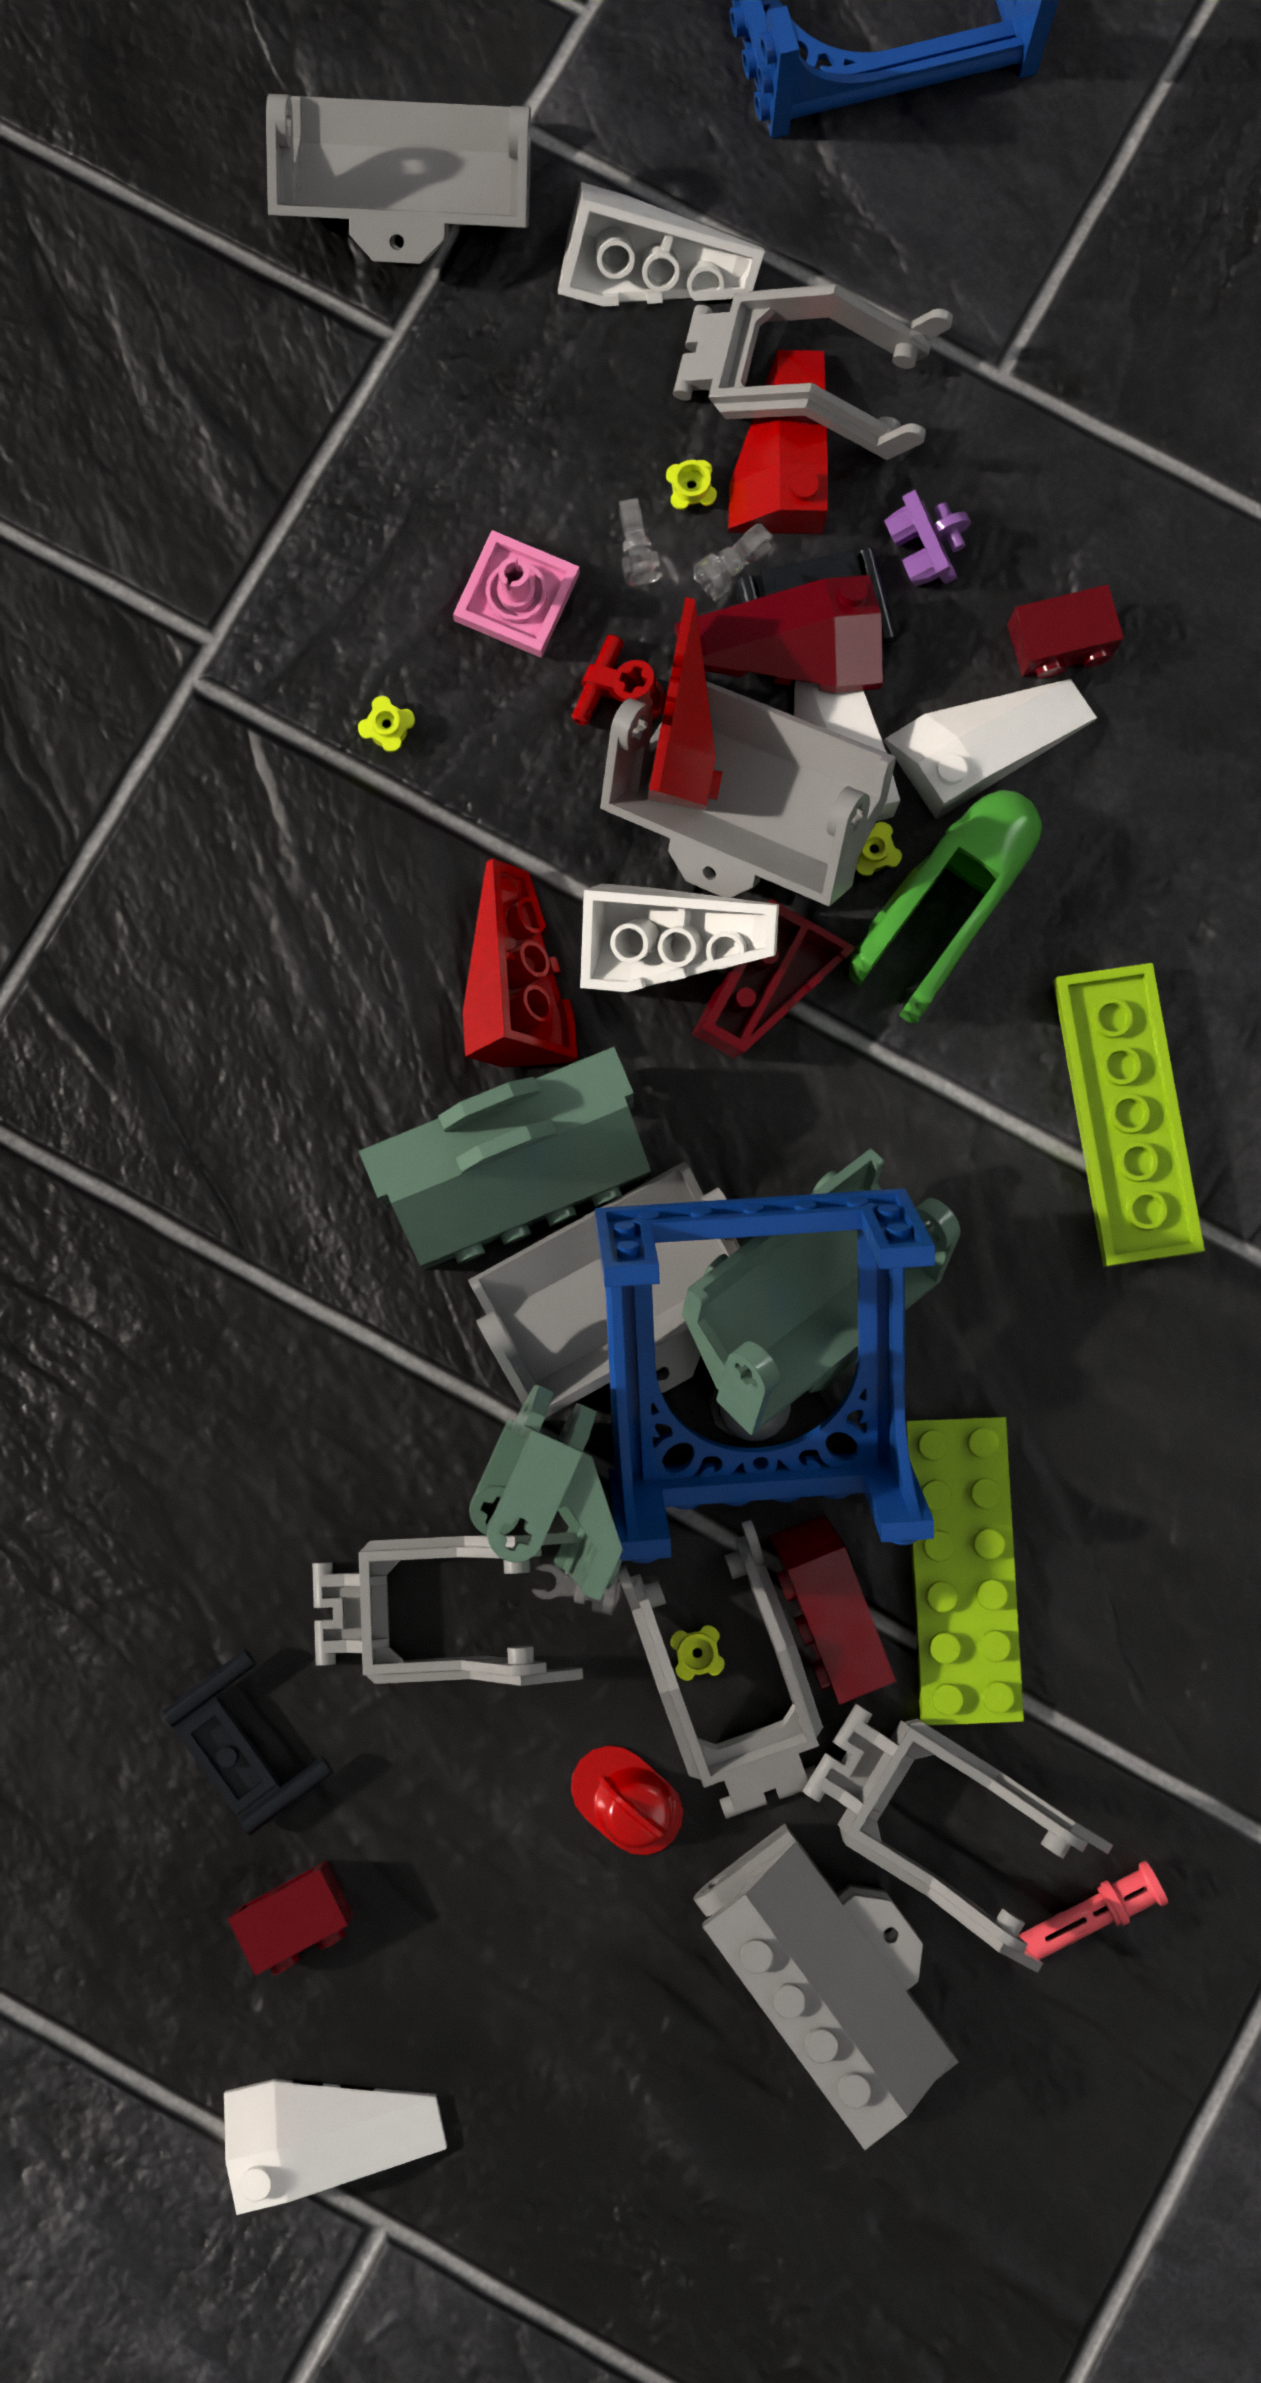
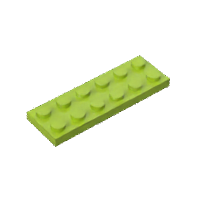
(1128, 1115)
(965, 1574)

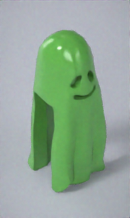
(983, 850)

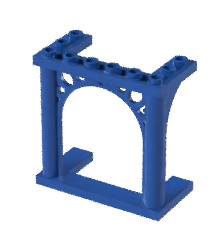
(796, 89)
(641, 1486)

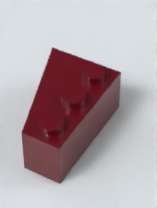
(762, 991)
(831, 1610)

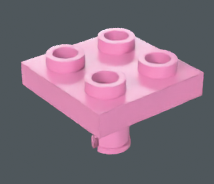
(516, 593)

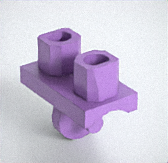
(915, 521)

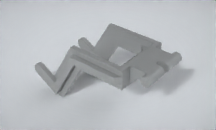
(727, 340)
(362, 1615)
(759, 1758)
(869, 1779)

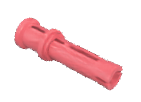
(1109, 1896)

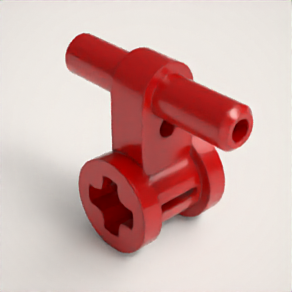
(631, 680)

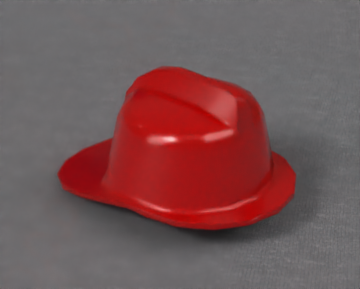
(626, 1800)

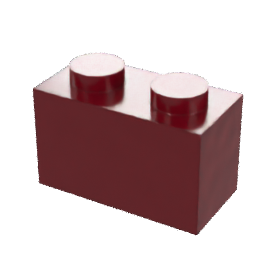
(1065, 632)
(292, 1919)

